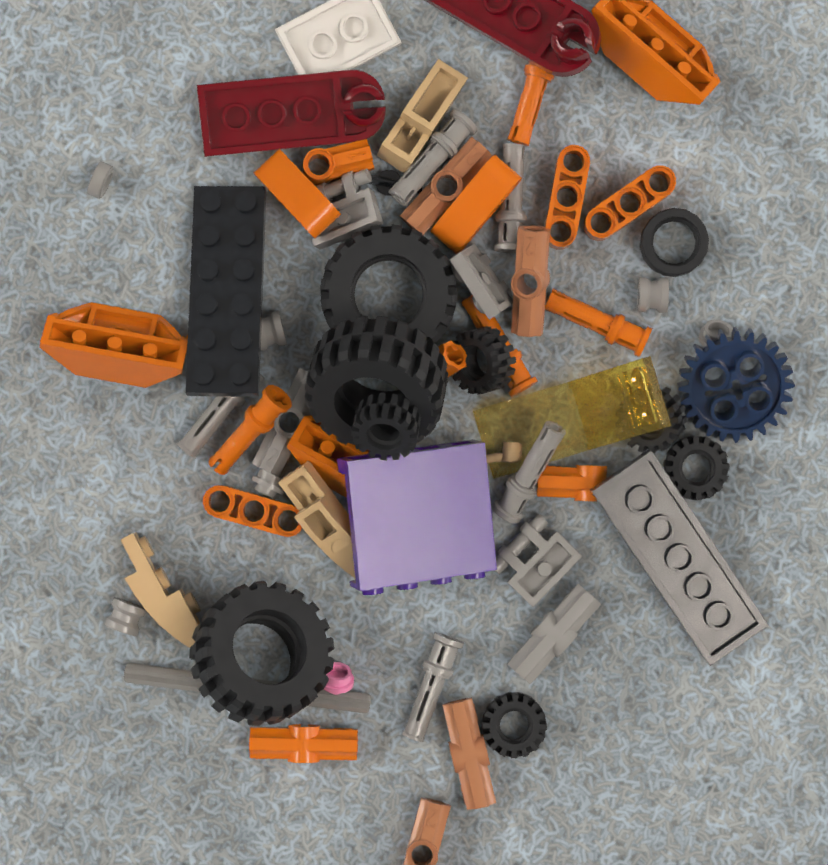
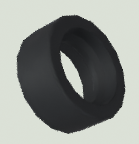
(674, 215)

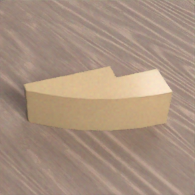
(422, 116)

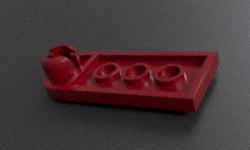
(533, 30)
(288, 112)

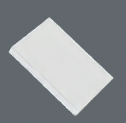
(338, 36)

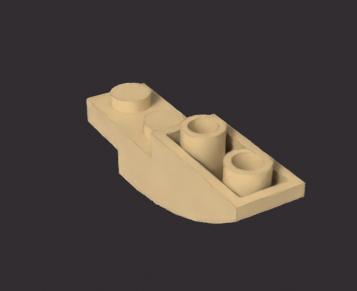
(320, 514)
(172, 612)

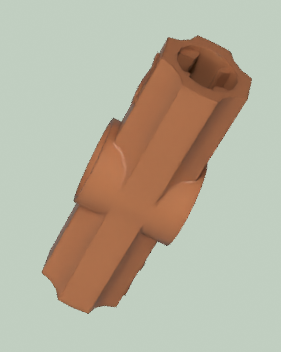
(430, 204)
(531, 259)
(469, 753)
(428, 829)

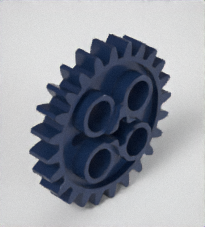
(728, 354)

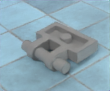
(357, 210)
(488, 292)
(544, 568)

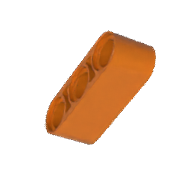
(570, 180)
(641, 191)
(297, 193)
(476, 204)
(236, 510)

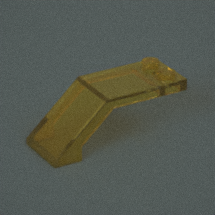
(590, 409)

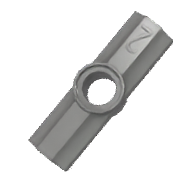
(273, 451)
(554, 633)

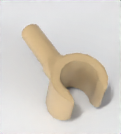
(510, 453)

